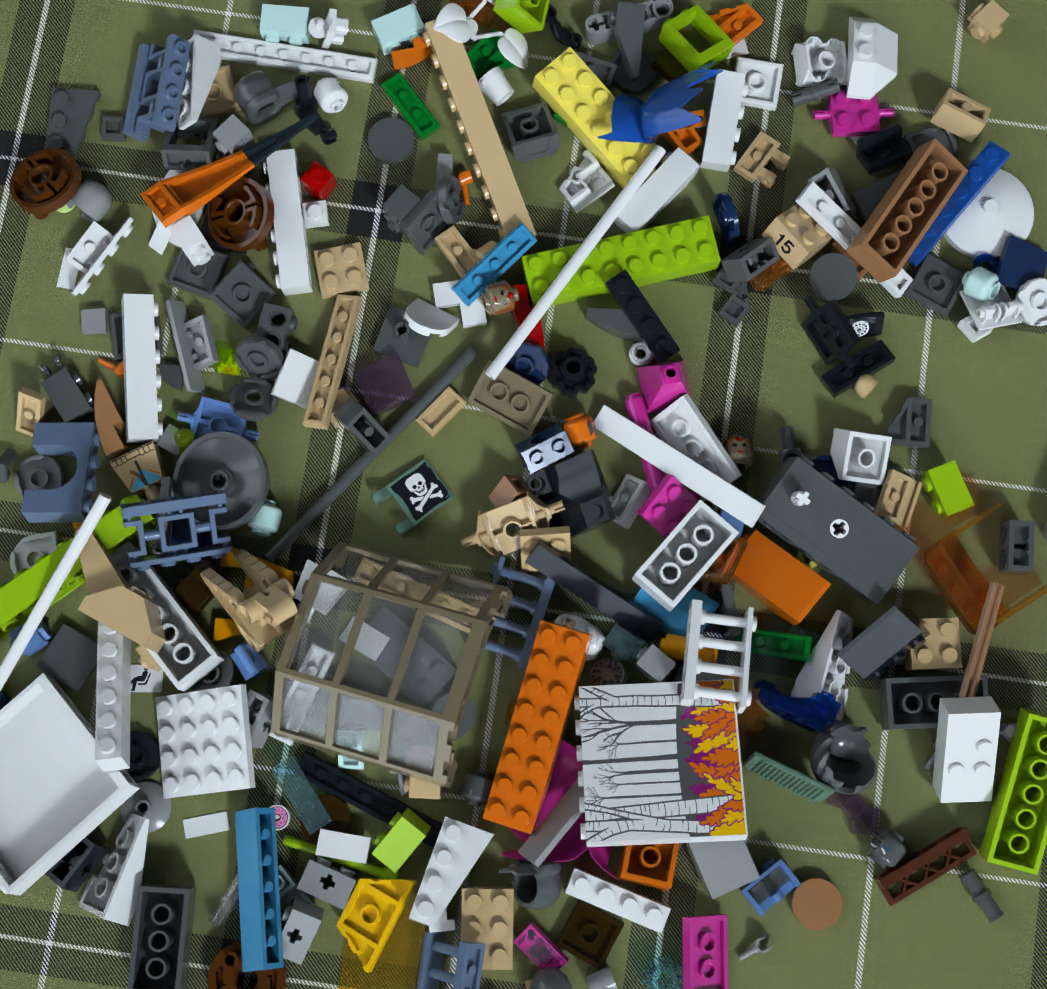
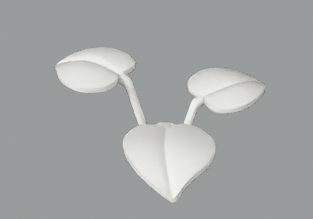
(456, 26)

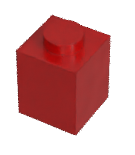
(318, 181)

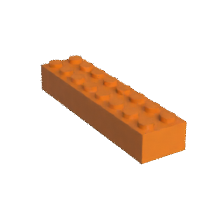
(537, 726)

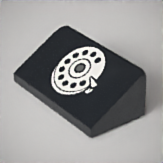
(867, 324)

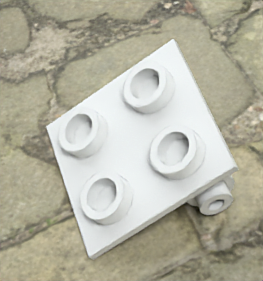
(995, 312)

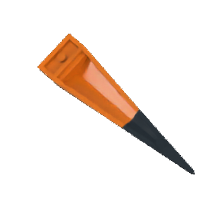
(193, 189)

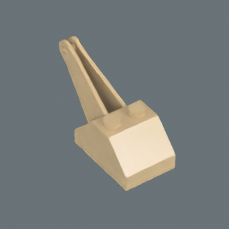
(115, 603)

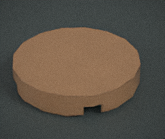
(816, 903)

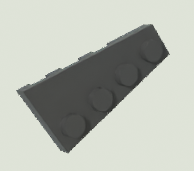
(69, 118)

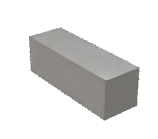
(444, 167)

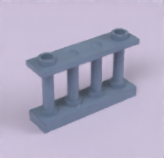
(536, 608)
(468, 964)

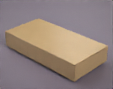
(440, 411)

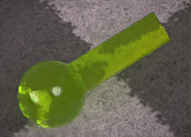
(183, 439)

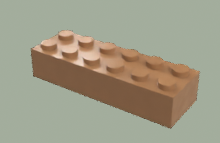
(907, 211)

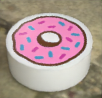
(282, 816)

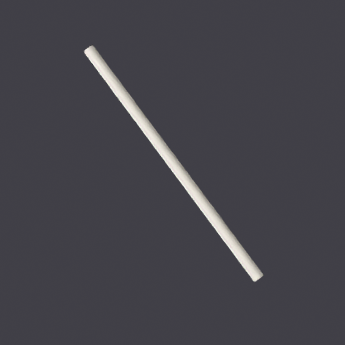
(575, 262)
(53, 586)

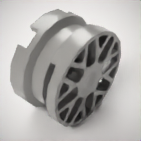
(609, 673)

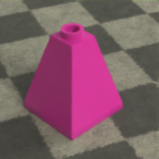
(663, 384)

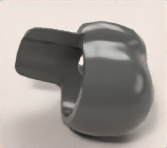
(259, 99)
(535, 885)

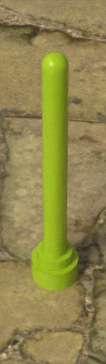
(382, 873)

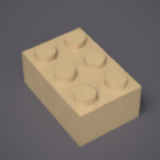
(489, 920)

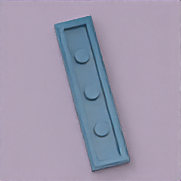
(494, 264)

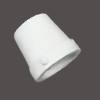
(496, 86)

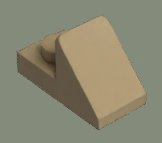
(30, 410)

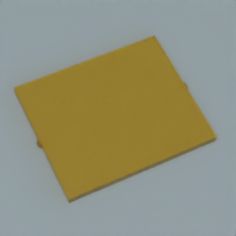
(397, 963)

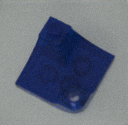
(808, 713)

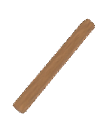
(982, 640)

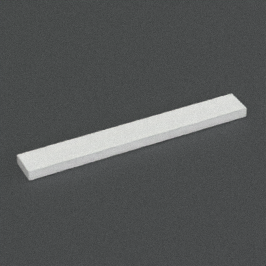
(293, 57)
(680, 466)

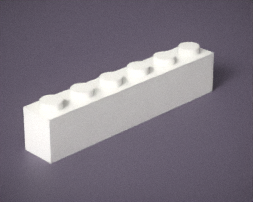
(289, 224)
(140, 368)
(113, 700)

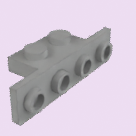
(193, 343)

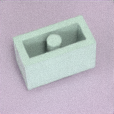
(285, 24)
(397, 29)

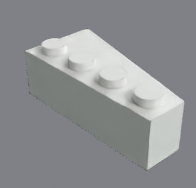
(450, 862)

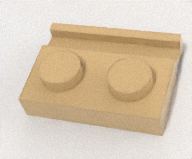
(898, 498)

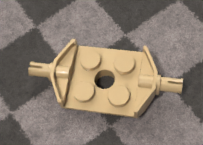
(491, 525)

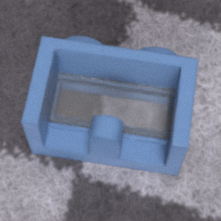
(770, 887)

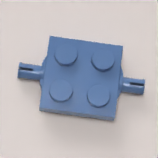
(216, 417)

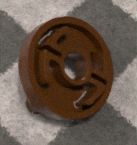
(55, 191)
(256, 220)
(230, 966)

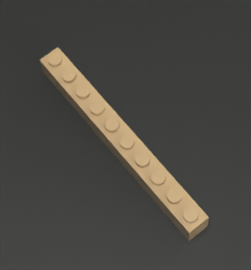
(479, 130)

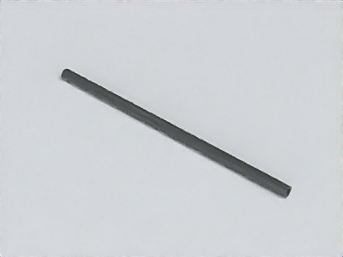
(367, 458)

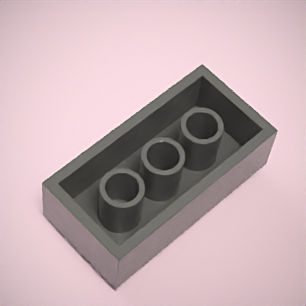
(916, 700)
(162, 936)

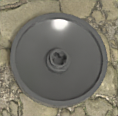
(225, 464)

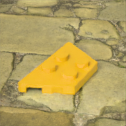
(372, 916)

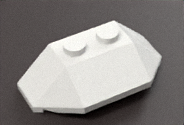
(870, 57)

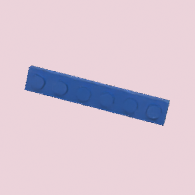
(978, 175)

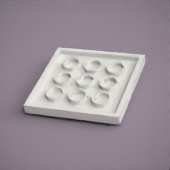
(205, 741)

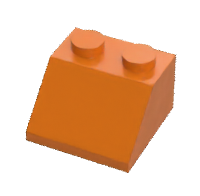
(648, 865)

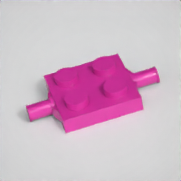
(852, 116)

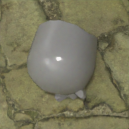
(92, 199)

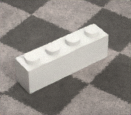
(723, 120)
(658, 191)
(617, 899)

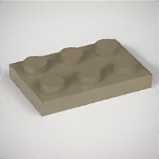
(511, 399)

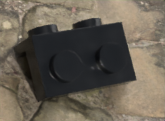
(883, 149)

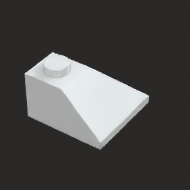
(860, 456)

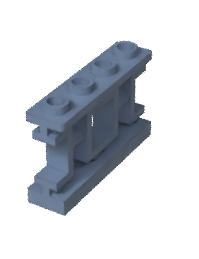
(157, 88)
(174, 510)

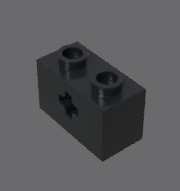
(77, 864)

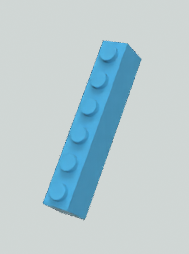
(258, 889)

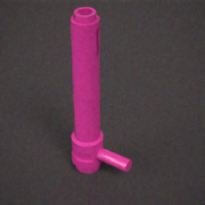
(638, 414)

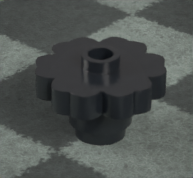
(570, 383)

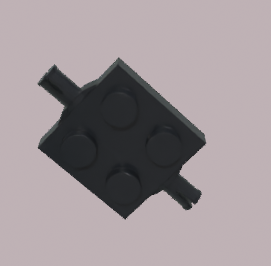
(830, 331)

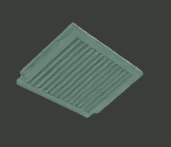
(787, 777)

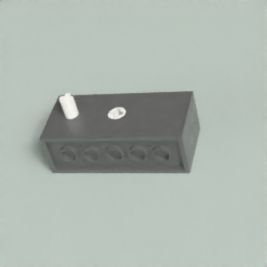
(835, 529)

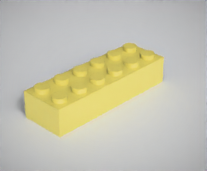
(587, 109)

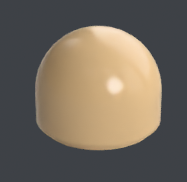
(865, 385)

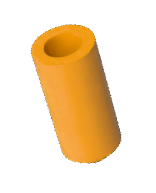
(674, 648)

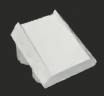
(819, 61)

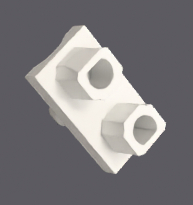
(331, 28)

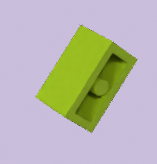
(947, 490)
(401, 840)

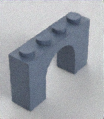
(73, 499)

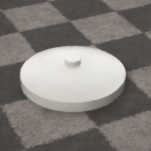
(996, 212)

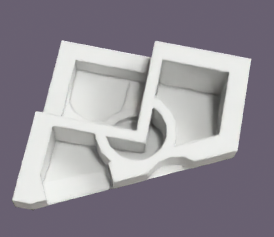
(585, 183)

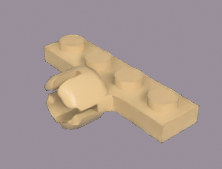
(460, 253)

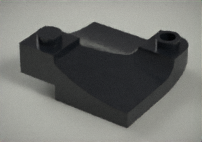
(581, 489)

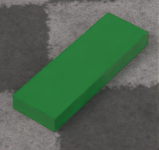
(410, 106)
(779, 644)

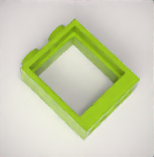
(684, 51)

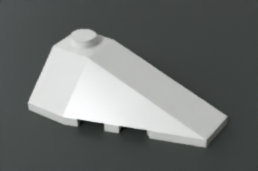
(115, 888)

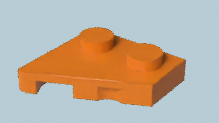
(737, 21)

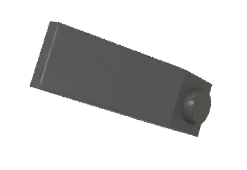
(628, 32)

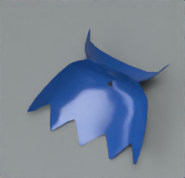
(661, 113)

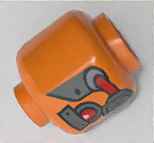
(580, 430)

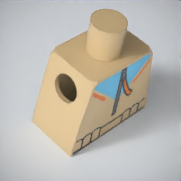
(141, 470)

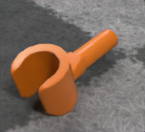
(465, 178)
(119, 369)

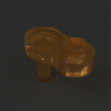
(765, 279)

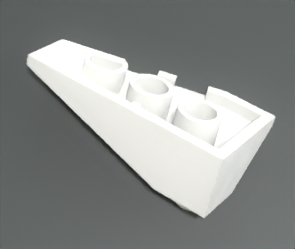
(200, 73)
(825, 668)

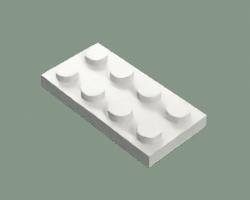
(688, 432)

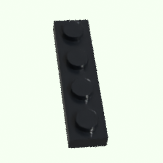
(642, 316)

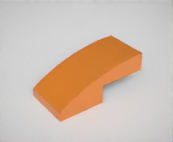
(411, 56)

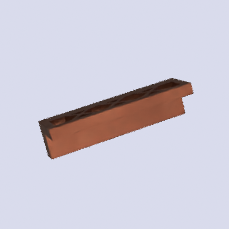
(923, 857)

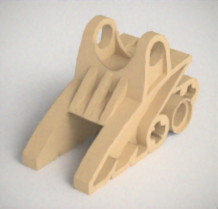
(261, 610)

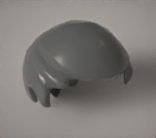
(842, 758)

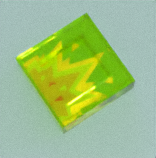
(227, 362)

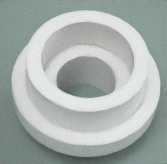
(640, 346)

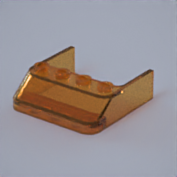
(962, 581)

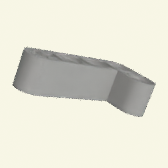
(601, 20)

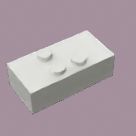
(685, 555)
(966, 749)

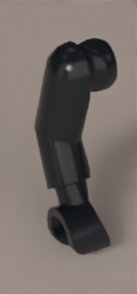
(561, 35)

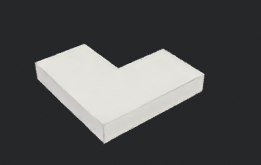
(445, 297)

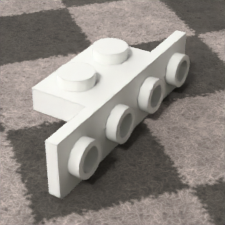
(92, 250)

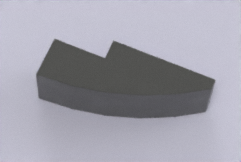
(613, 322)

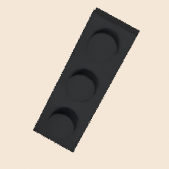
(867, 362)

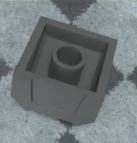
(531, 132)

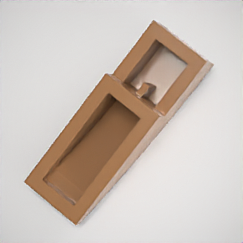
(109, 421)

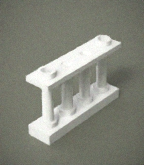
(693, 665)

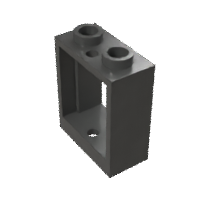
(175, 155)

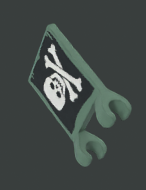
(417, 493)

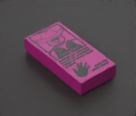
(540, 948)

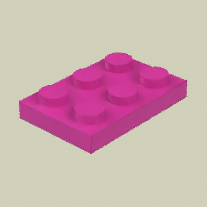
(667, 505)
(705, 952)

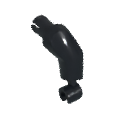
(307, 105)

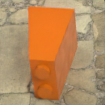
(778, 579)

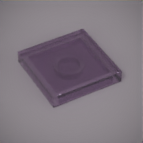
(385, 385)

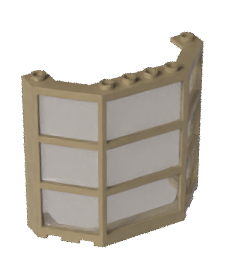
(384, 661)

